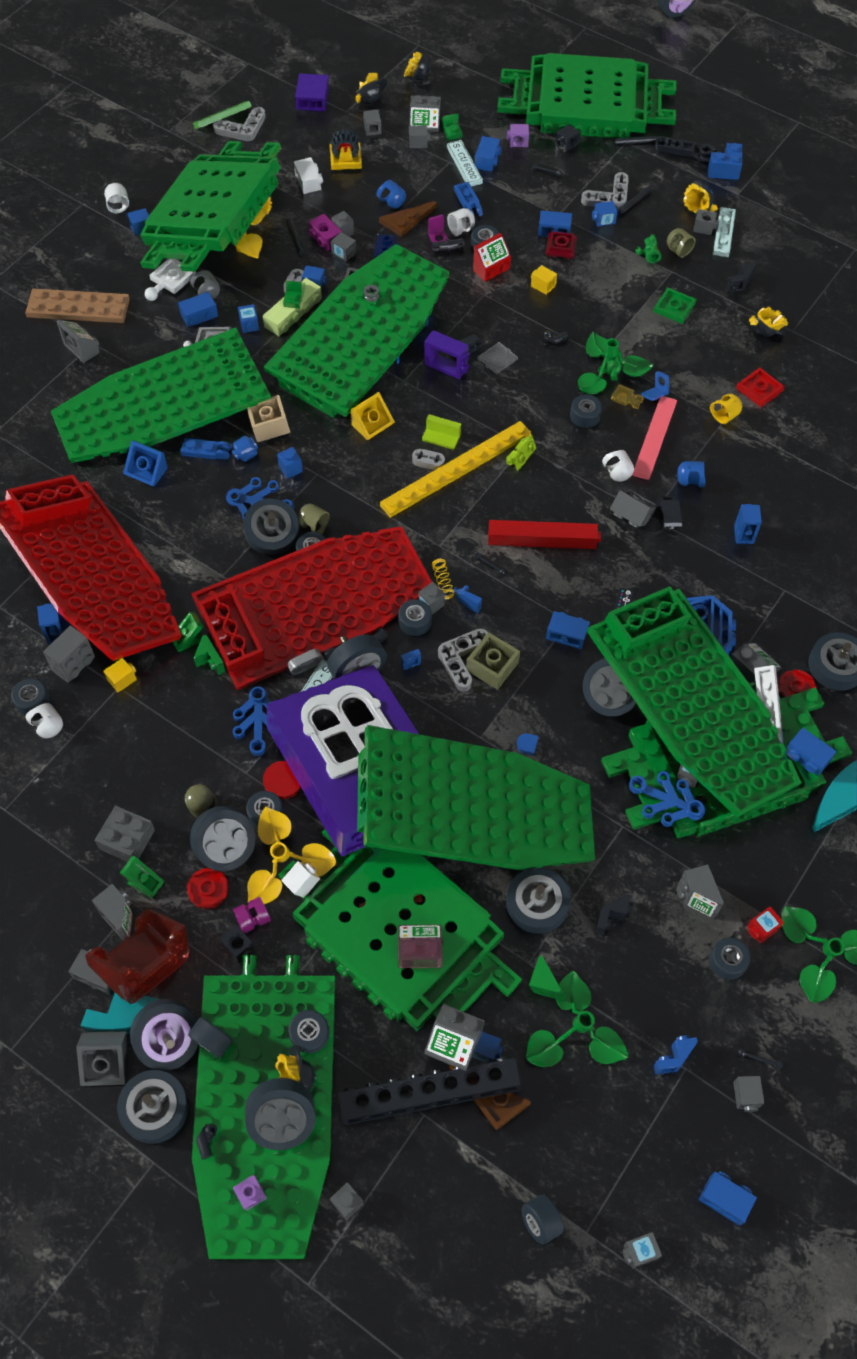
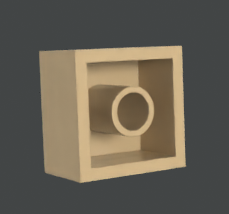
(268, 419)

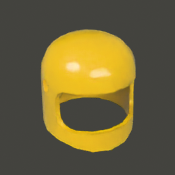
(729, 404)

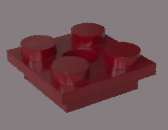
(564, 250)

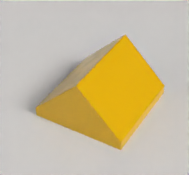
(371, 416)

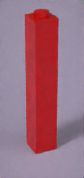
(543, 534)

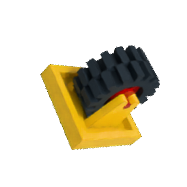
(345, 151)

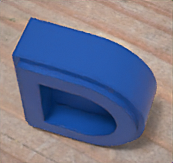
(527, 743)

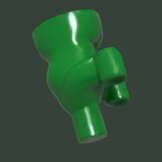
(650, 251)
(613, 367)

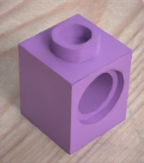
(518, 135)
(250, 1192)

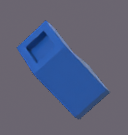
(681, 1050)

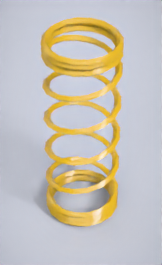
(439, 567)

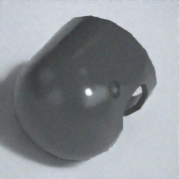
(210, 284)

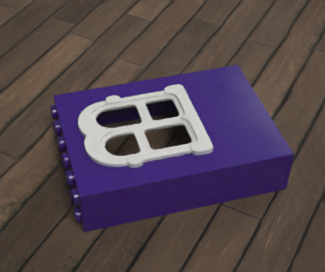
(326, 783)

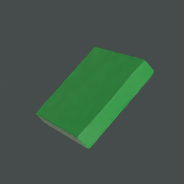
(674, 305)

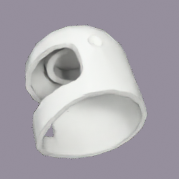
(115, 194)
(460, 221)
(623, 469)
(51, 722)

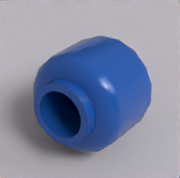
(245, 448)

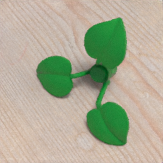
(598, 346)
(816, 981)
(606, 1043)

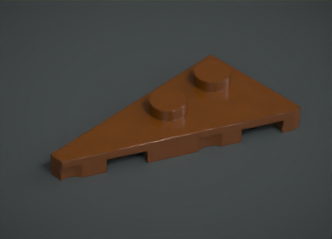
(404, 220)
(499, 1108)

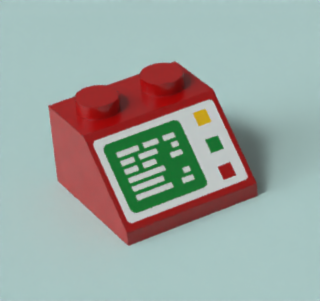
(491, 257)

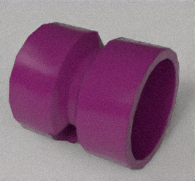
(244, 917)

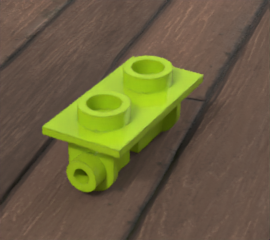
(523, 452)

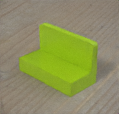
(442, 432)

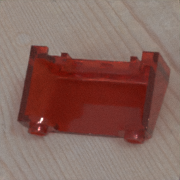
(143, 958)

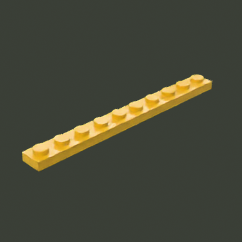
(454, 469)

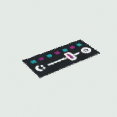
(624, 597)

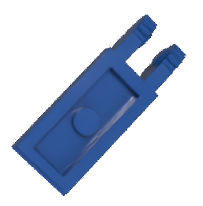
(468, 197)
(205, 449)

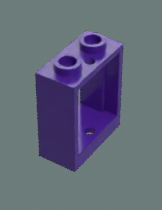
(438, 341)

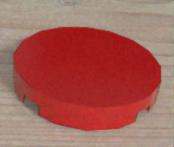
(794, 682)
(281, 780)
(207, 888)

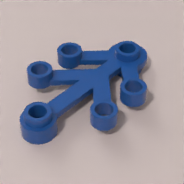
(242, 498)
(256, 717)
(669, 799)

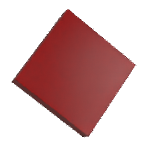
(760, 387)

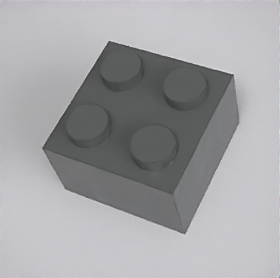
(69, 654)
(124, 834)

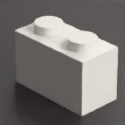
(307, 175)

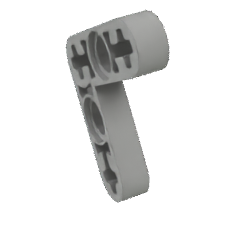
(244, 132)
(590, 198)
(455, 654)

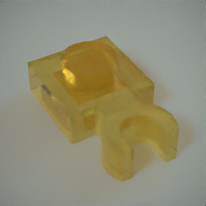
(626, 395)

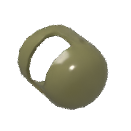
(682, 240)
(310, 515)
(199, 799)

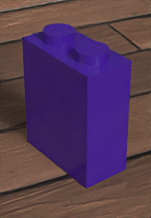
(312, 92)

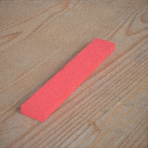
(654, 438)

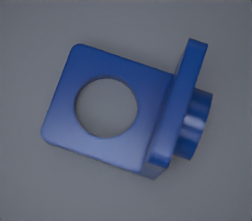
(659, 390)

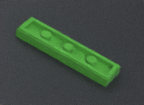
(222, 114)

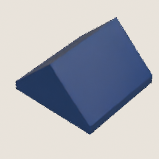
(145, 463)

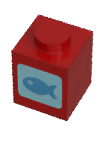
(764, 925)

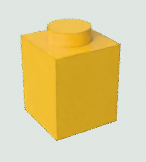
(543, 279)
(120, 674)

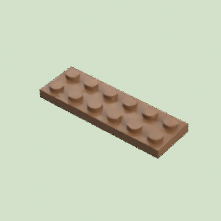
(77, 305)

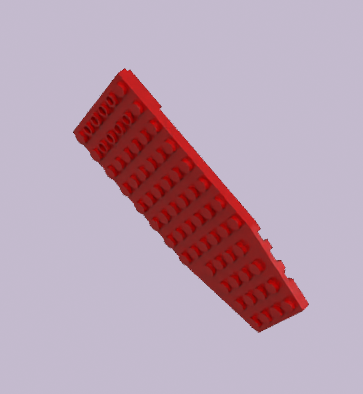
(88, 566)
(309, 601)

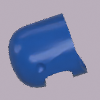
(396, 196)
(691, 473)

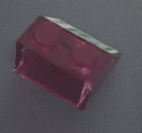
(419, 946)

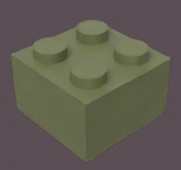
(493, 660)

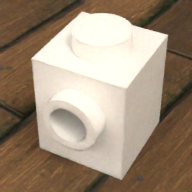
(301, 879)

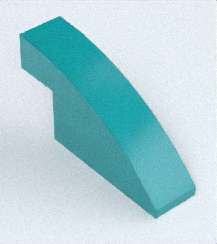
(839, 798)
(118, 1018)

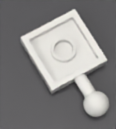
(168, 277)

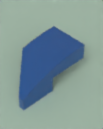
(468, 599)

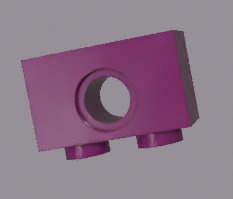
(323, 231)

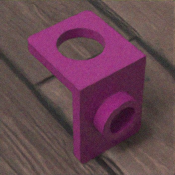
(436, 228)

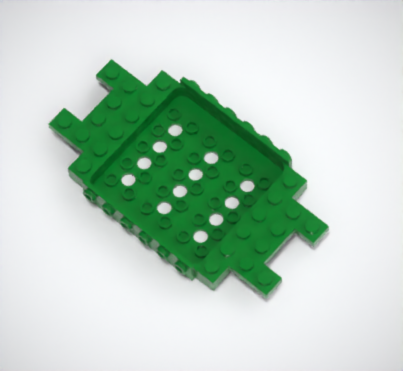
(638, 100)
(243, 174)
(652, 756)
(466, 953)

